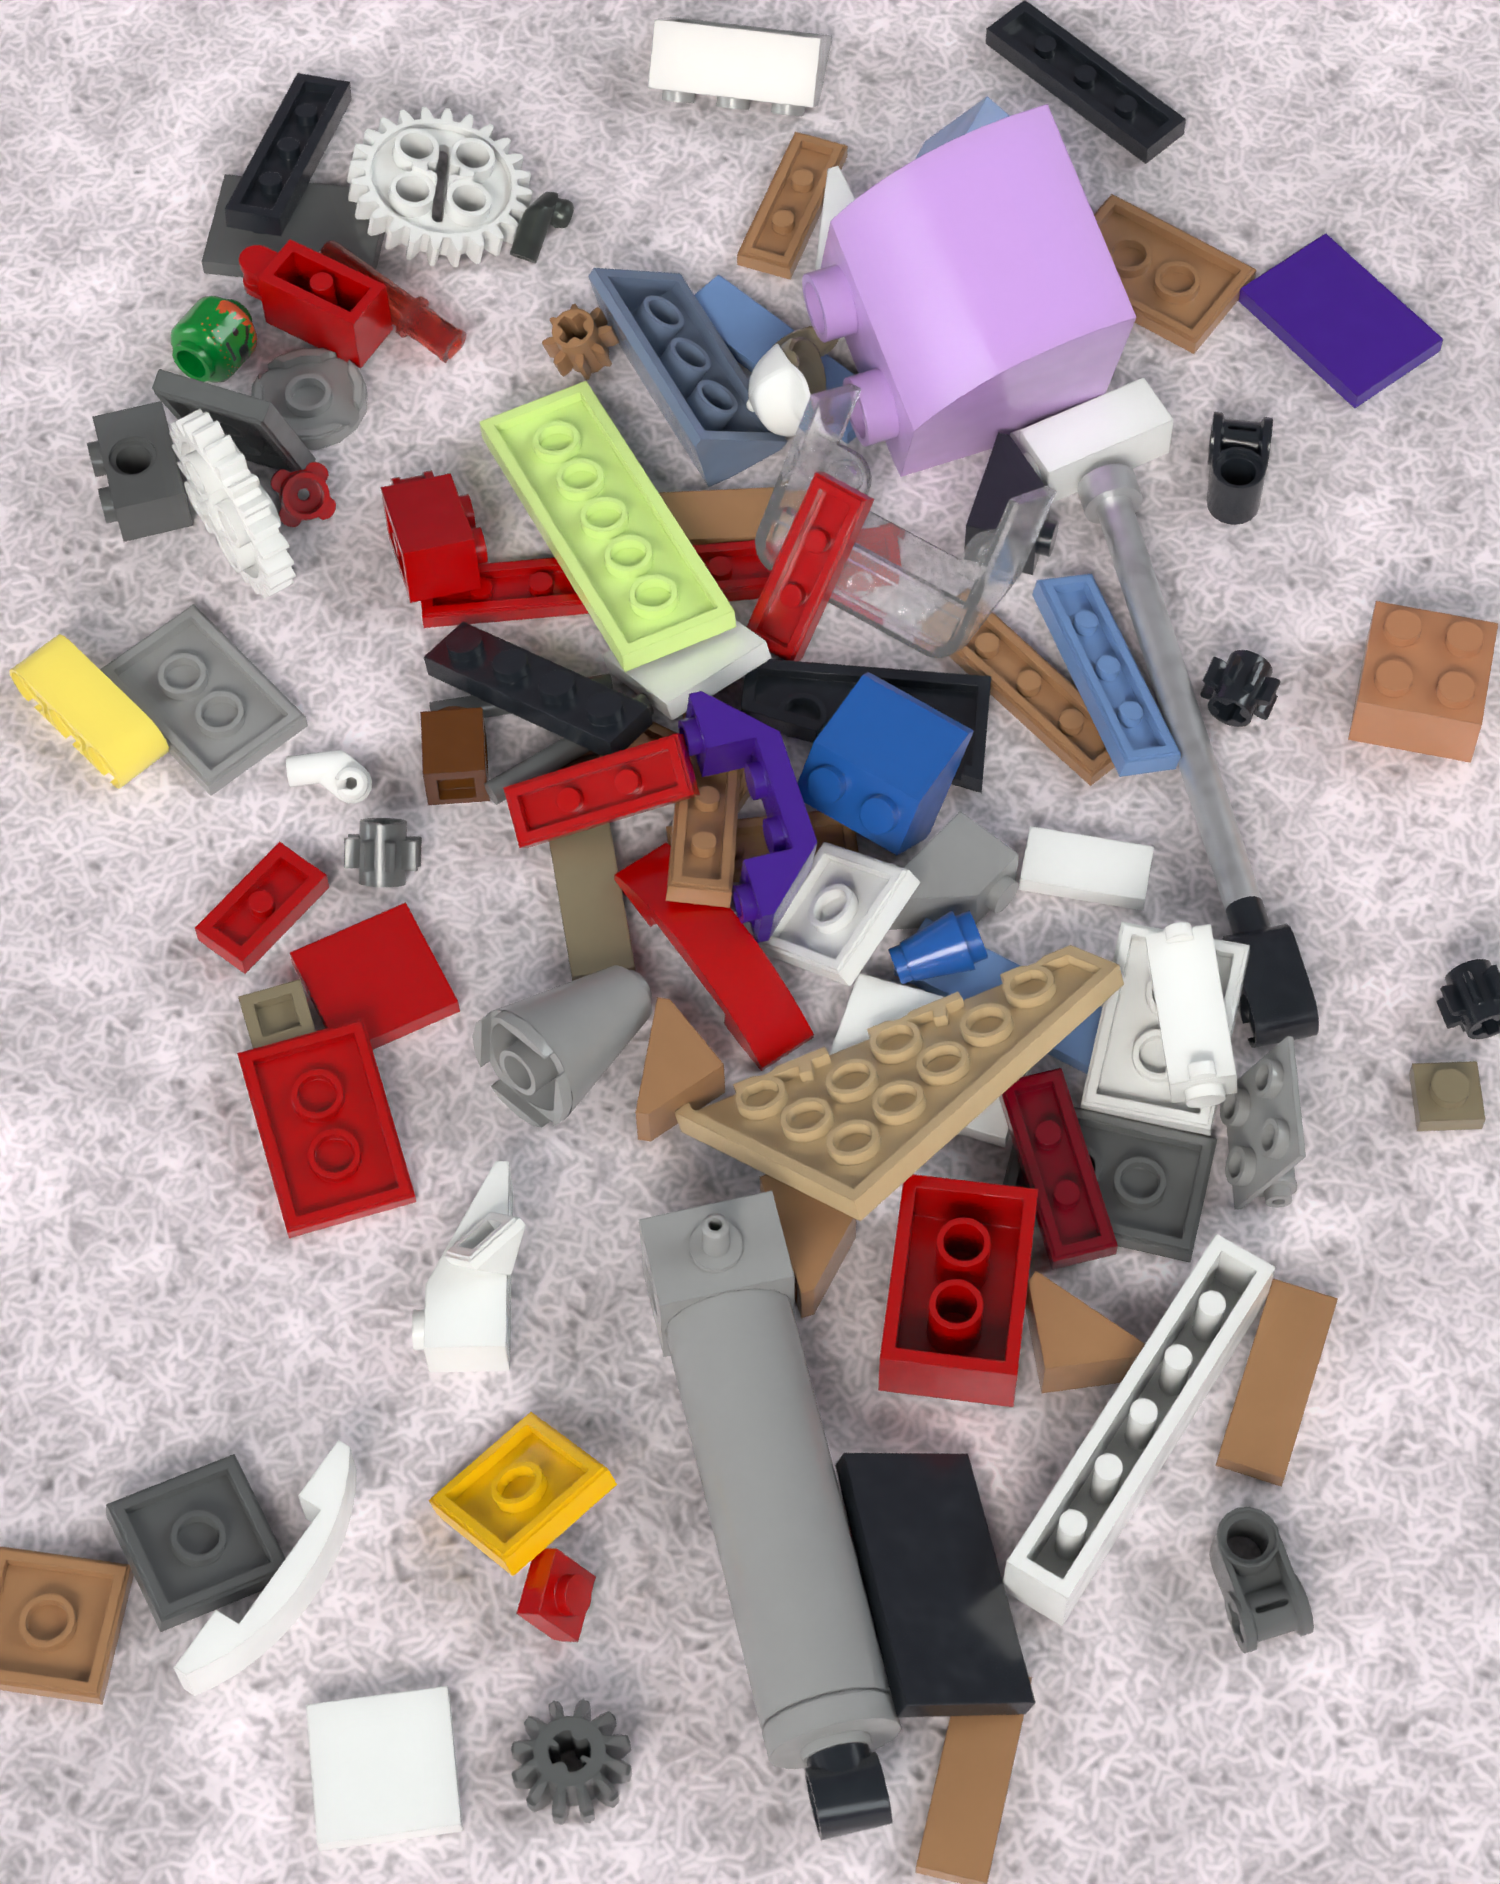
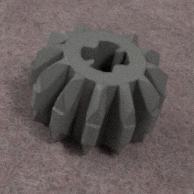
(549, 1776)

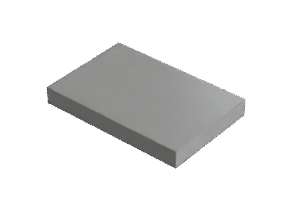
(205, 699)

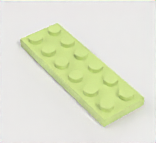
(607, 526)

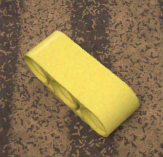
(90, 709)

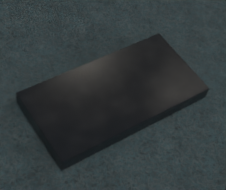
(934, 1585)

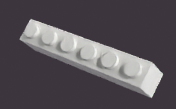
(1137, 1430)

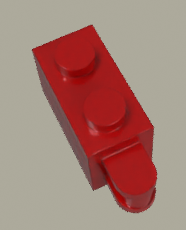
(318, 299)
(433, 536)

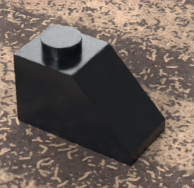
(1006, 477)

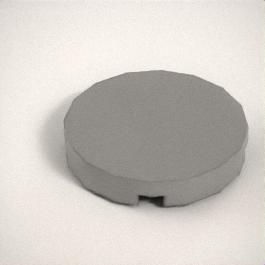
(314, 414)

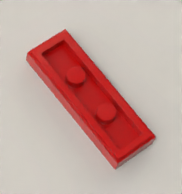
(809, 565)
(601, 791)

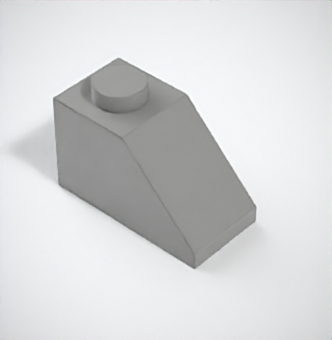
(960, 873)

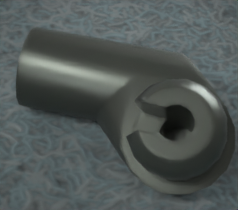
(535, 223)

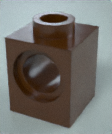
(454, 755)

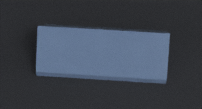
(685, 369)

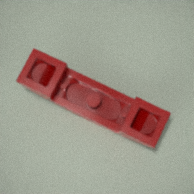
(724, 959)

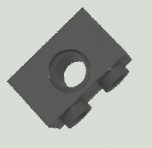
(141, 472)

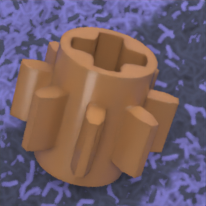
(580, 341)

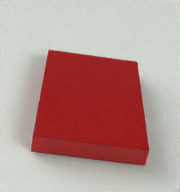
(326, 1128)

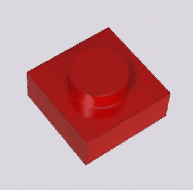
(556, 1595)

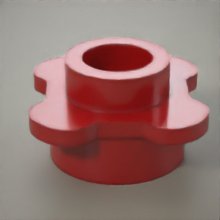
(317, 504)

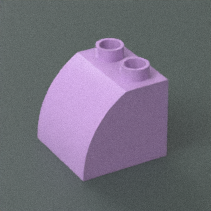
(971, 294)

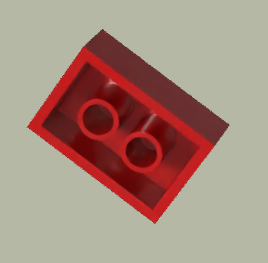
(958, 1290)

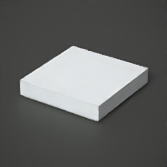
(699, 667)
(840, 913)
(383, 1768)

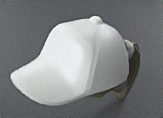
(786, 380)

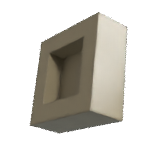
(276, 1013)
(1447, 1096)

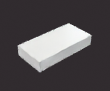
(1086, 868)

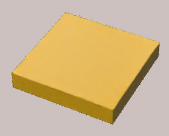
(522, 1493)

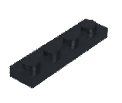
(1085, 81)
(288, 155)
(538, 690)

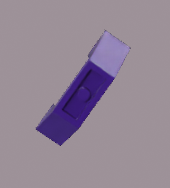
(732, 740)

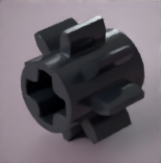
(1240, 688)
(1472, 999)

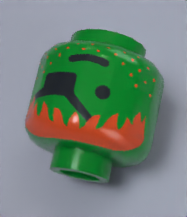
(213, 339)

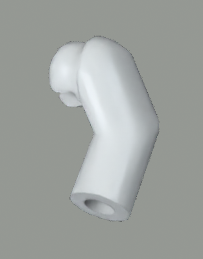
(334, 771)

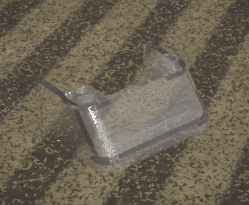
(891, 574)

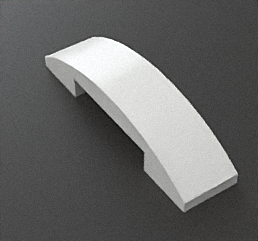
(229, 1647)

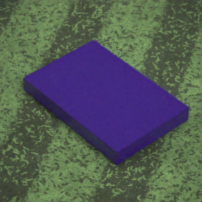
(1340, 320)

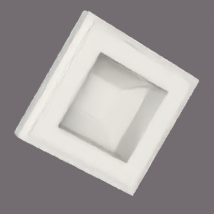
(489, 1244)

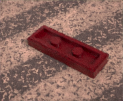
(1059, 1166)

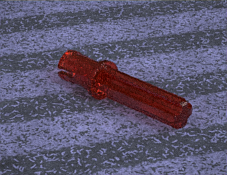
(407, 313)

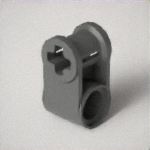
(1259, 1593)

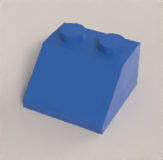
(884, 764)

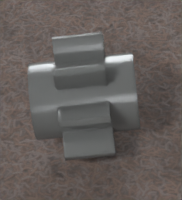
(382, 852)

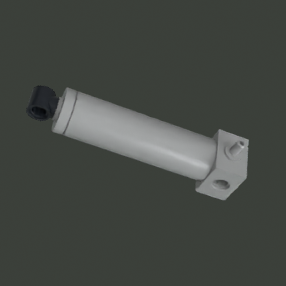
(774, 1501)

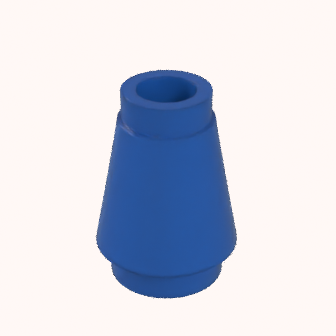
(939, 949)

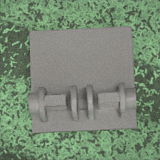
(1265, 1130)

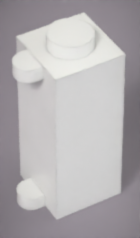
(1115, 428)
(1191, 1014)

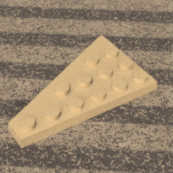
(879, 1110)

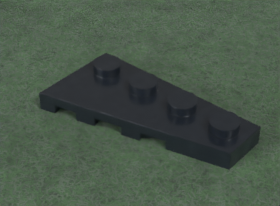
(805, 695)

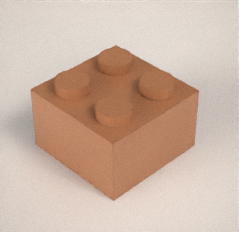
(1423, 681)

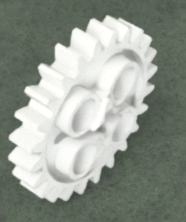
(397, 181)
(232, 503)

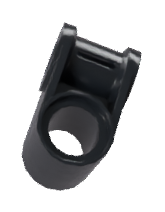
(1237, 467)

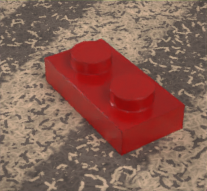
(262, 907)

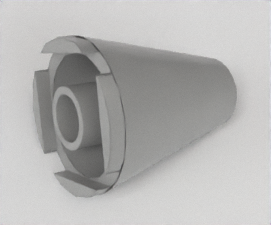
(561, 1041)

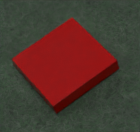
(377, 974)

